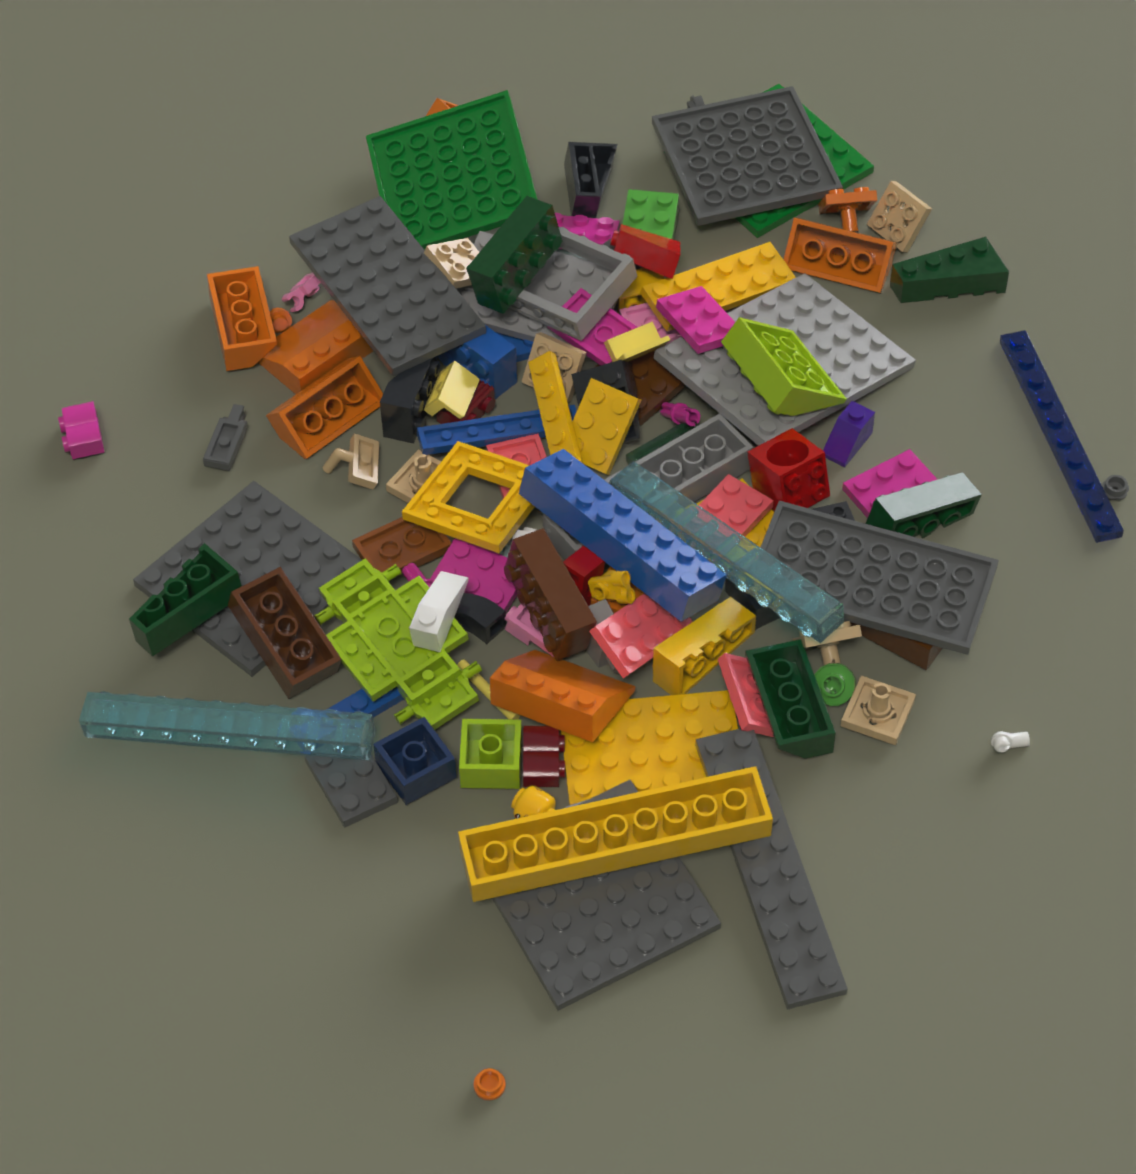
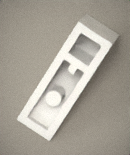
(437, 611)

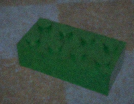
(514, 254)

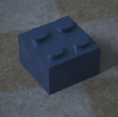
(415, 760)

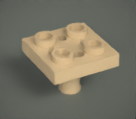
(899, 217)
(453, 264)
(568, 357)
(412, 476)
(829, 646)
(882, 704)

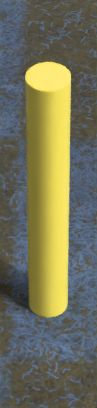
(484, 687)

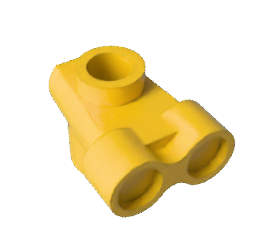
(612, 586)

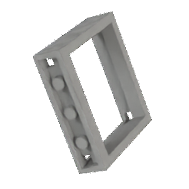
(580, 323)

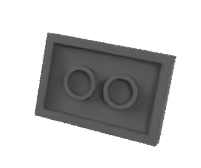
(352, 786)

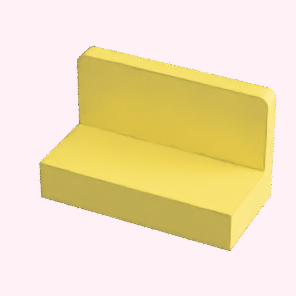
(635, 343)
(452, 391)

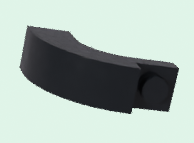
(480, 617)

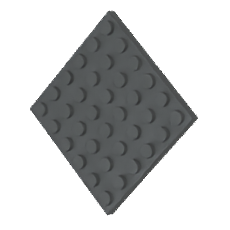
(745, 155)
(255, 537)
(607, 923)

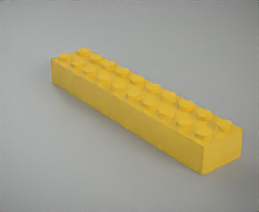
(615, 833)

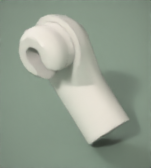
(1003, 741)

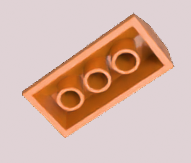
(839, 254)
(241, 316)
(327, 407)

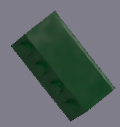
(792, 699)

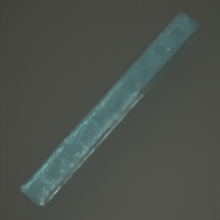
(744, 562)
(228, 725)

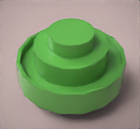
(835, 683)

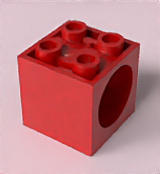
(790, 470)

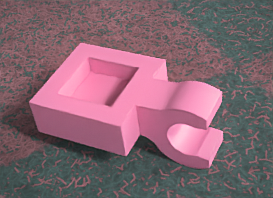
(306, 286)

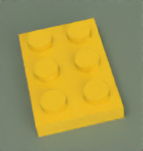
(603, 424)

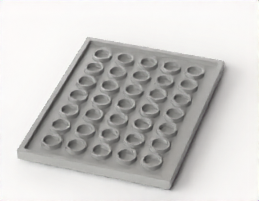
(838, 338)

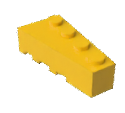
(695, 649)

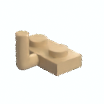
(362, 461)

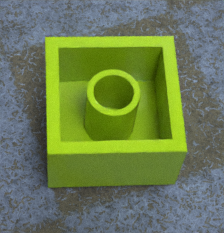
(490, 753)

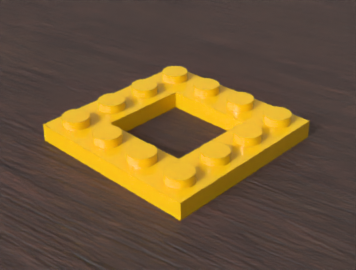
(429, 504)

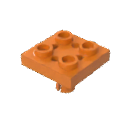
(848, 204)

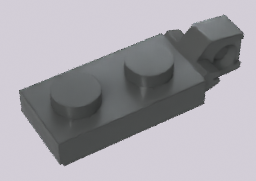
(226, 439)

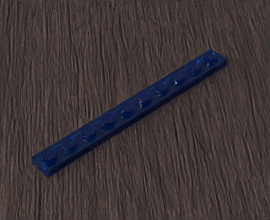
(1061, 437)

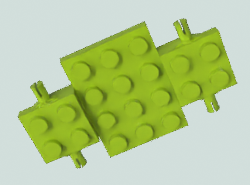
(380, 649)

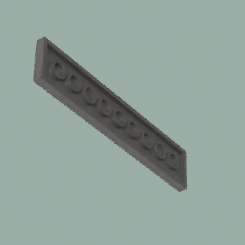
(778, 884)

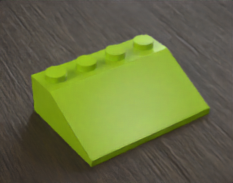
(780, 368)

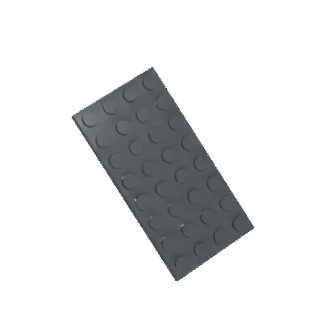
(387, 285)
(885, 576)

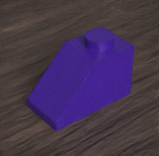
(849, 433)

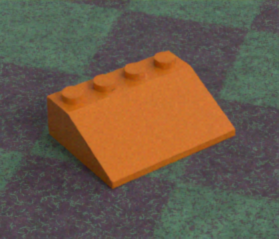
(314, 347)
(558, 693)

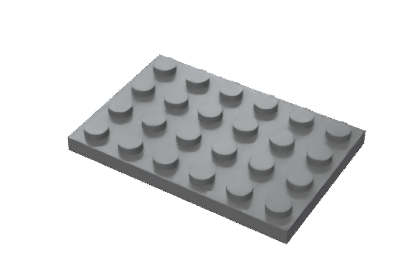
(554, 282)

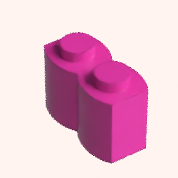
(81, 429)

